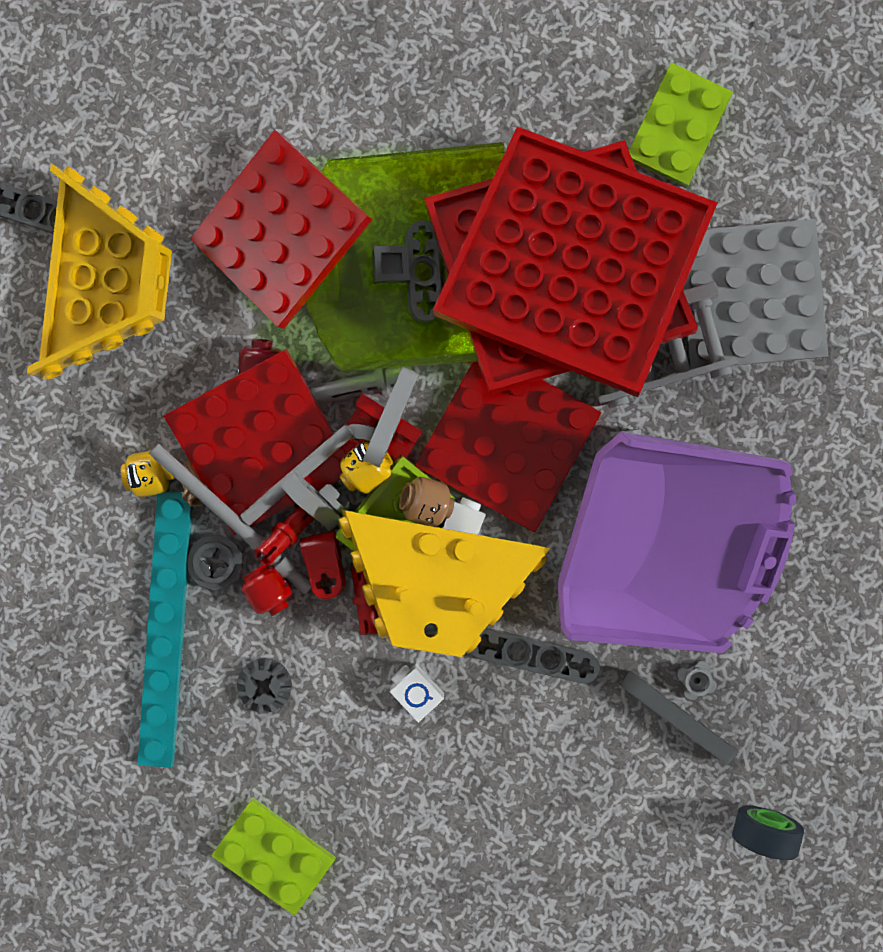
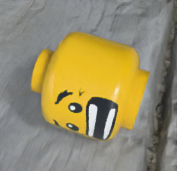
(144, 475)
(362, 475)

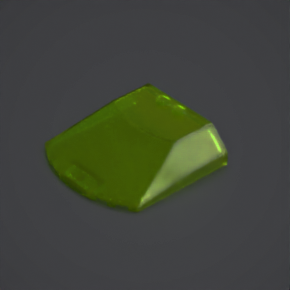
(369, 322)

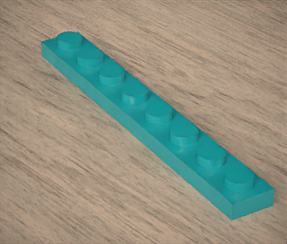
(165, 631)

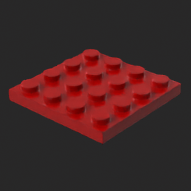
(280, 229)
(254, 434)
(508, 445)

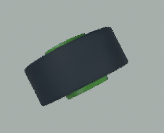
(768, 832)

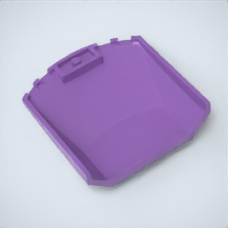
(674, 544)

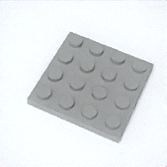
(767, 293)

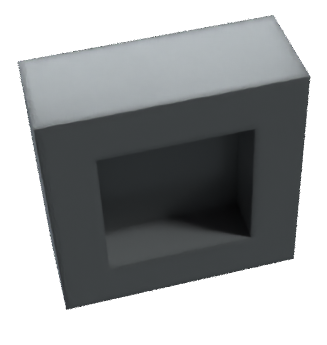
(390, 264)

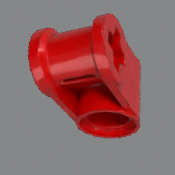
(323, 556)

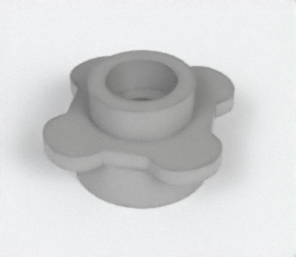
(705, 685)

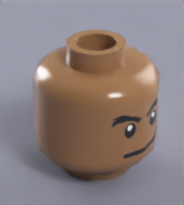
(426, 501)

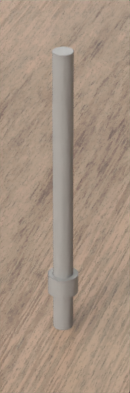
(282, 564)

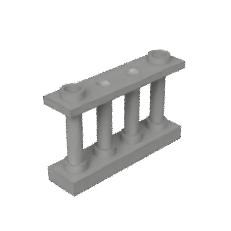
(700, 300)

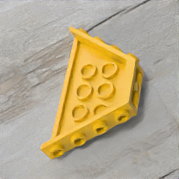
(102, 279)
(436, 577)

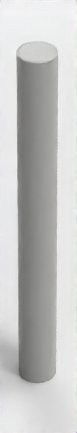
(303, 469)

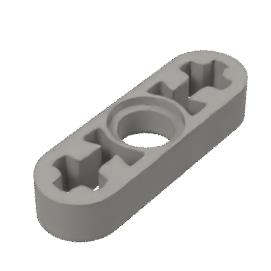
(390, 417)
(310, 500)

